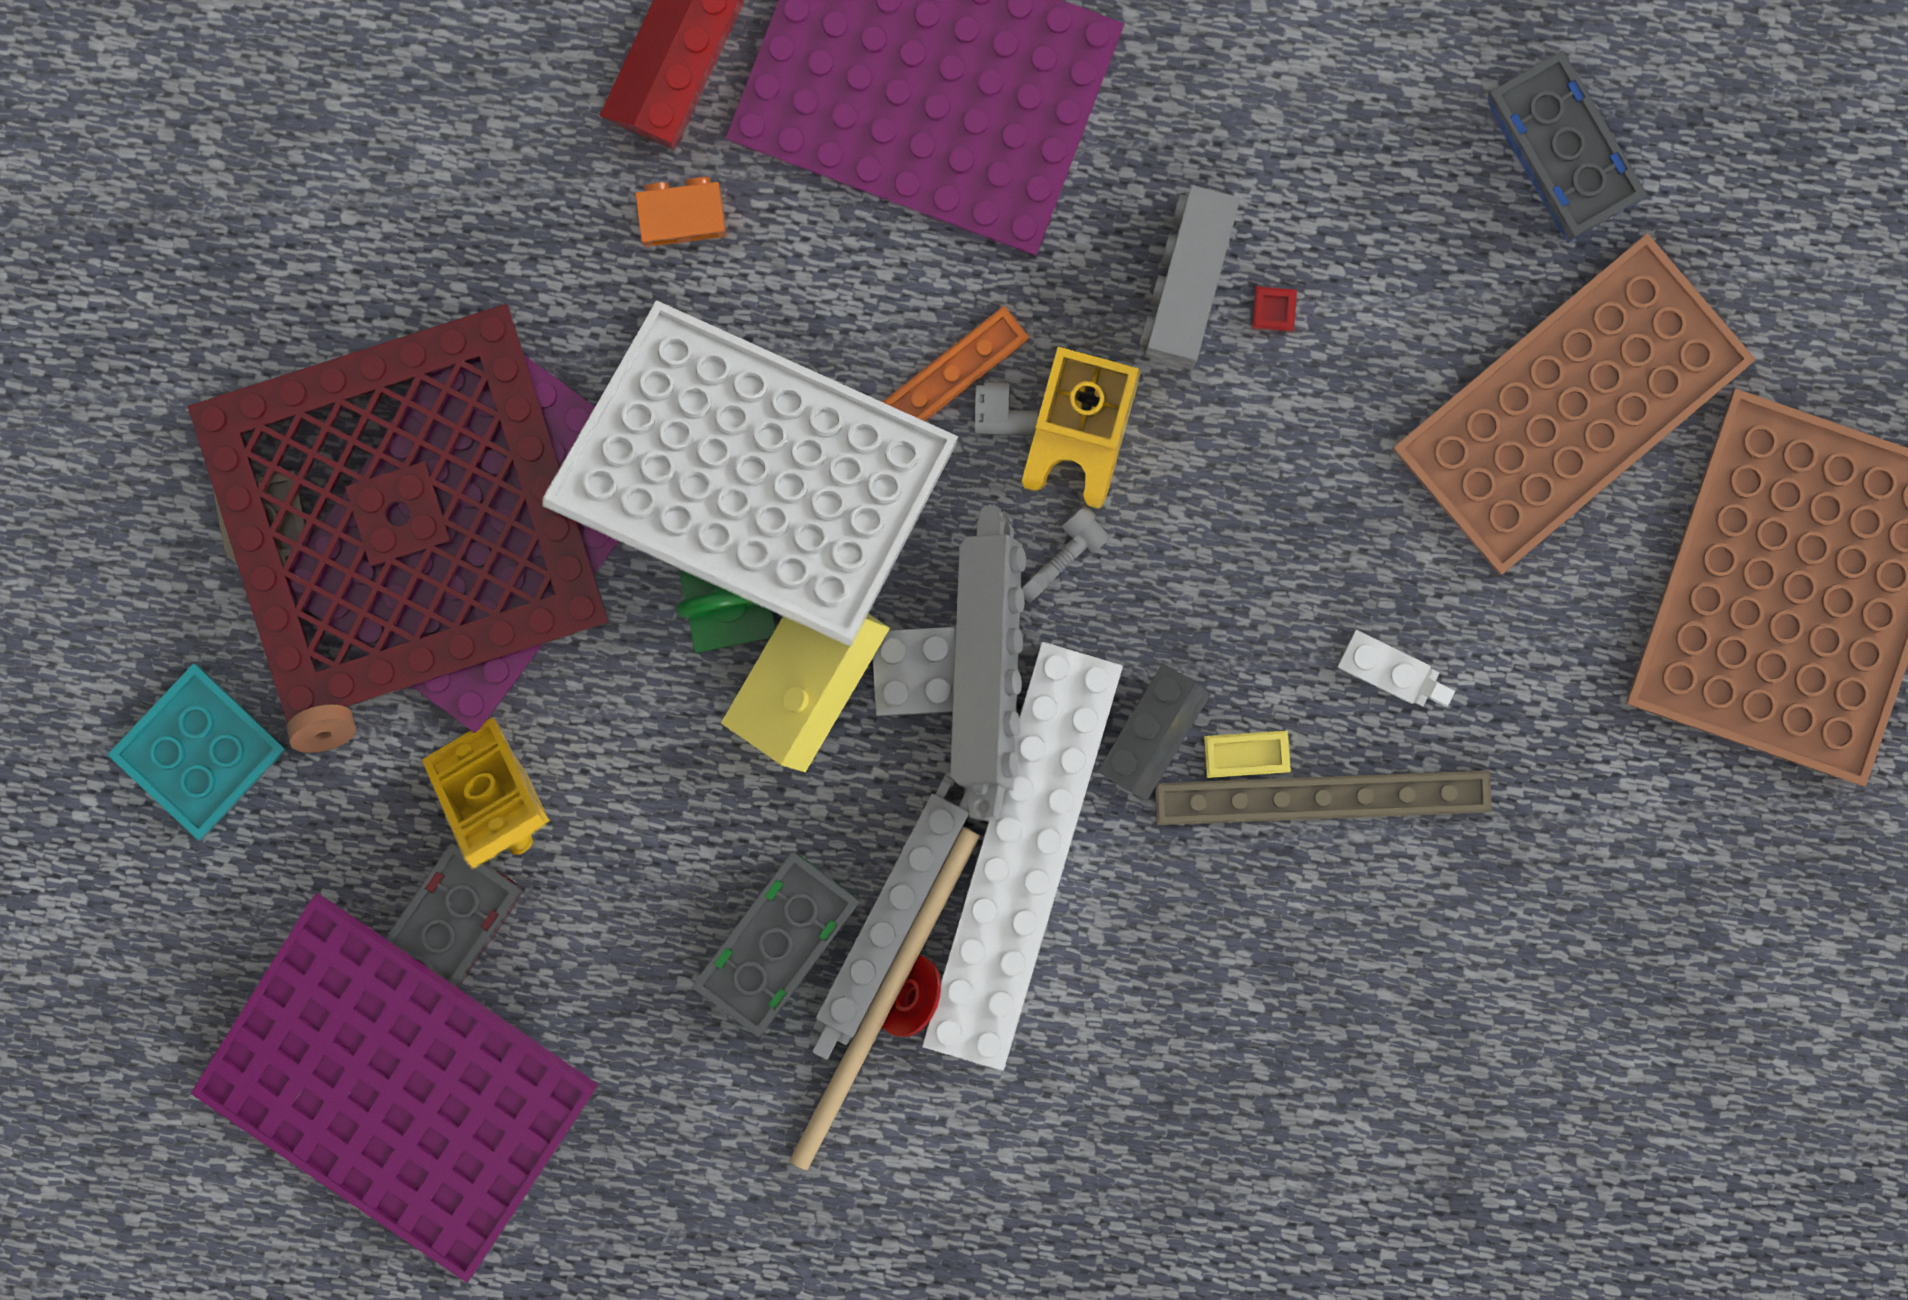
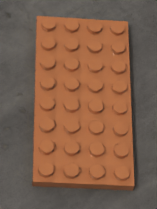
(1573, 404)

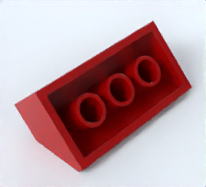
(670, 67)

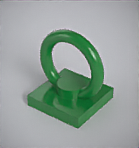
(721, 617)

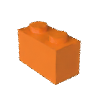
(680, 212)

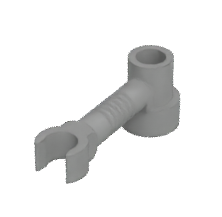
(1084, 534)

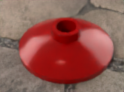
(915, 1001)

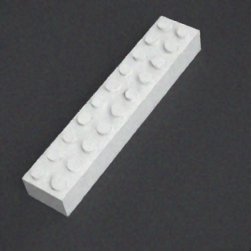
(1023, 857)

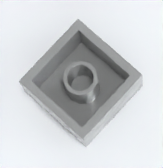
(915, 672)

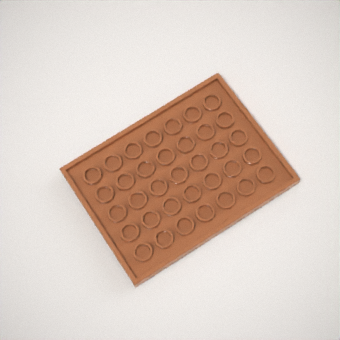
(1787, 593)

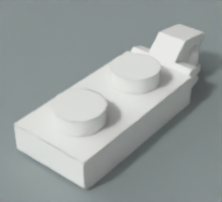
(1393, 671)

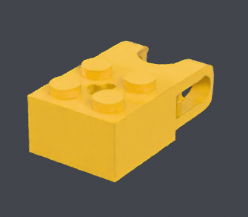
(1077, 435)

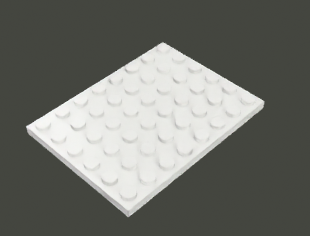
(751, 472)

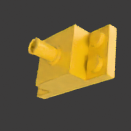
(485, 794)

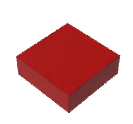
(1274, 309)

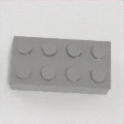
(1192, 276)

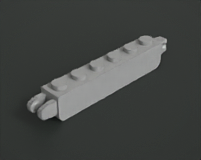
(987, 663)
(890, 919)

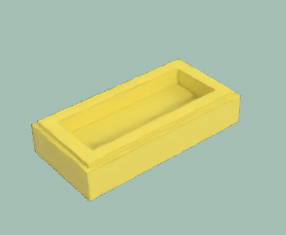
(1247, 754)

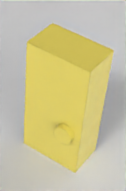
(800, 690)

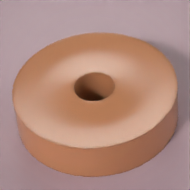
(321, 728)

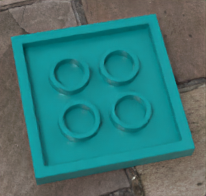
(197, 751)

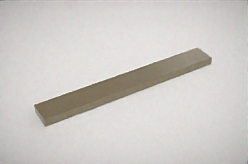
(1323, 797)

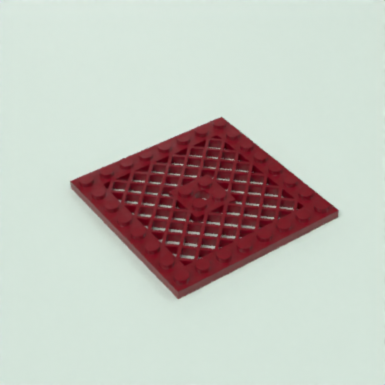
(220, 432)

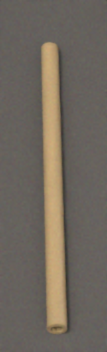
(884, 999)

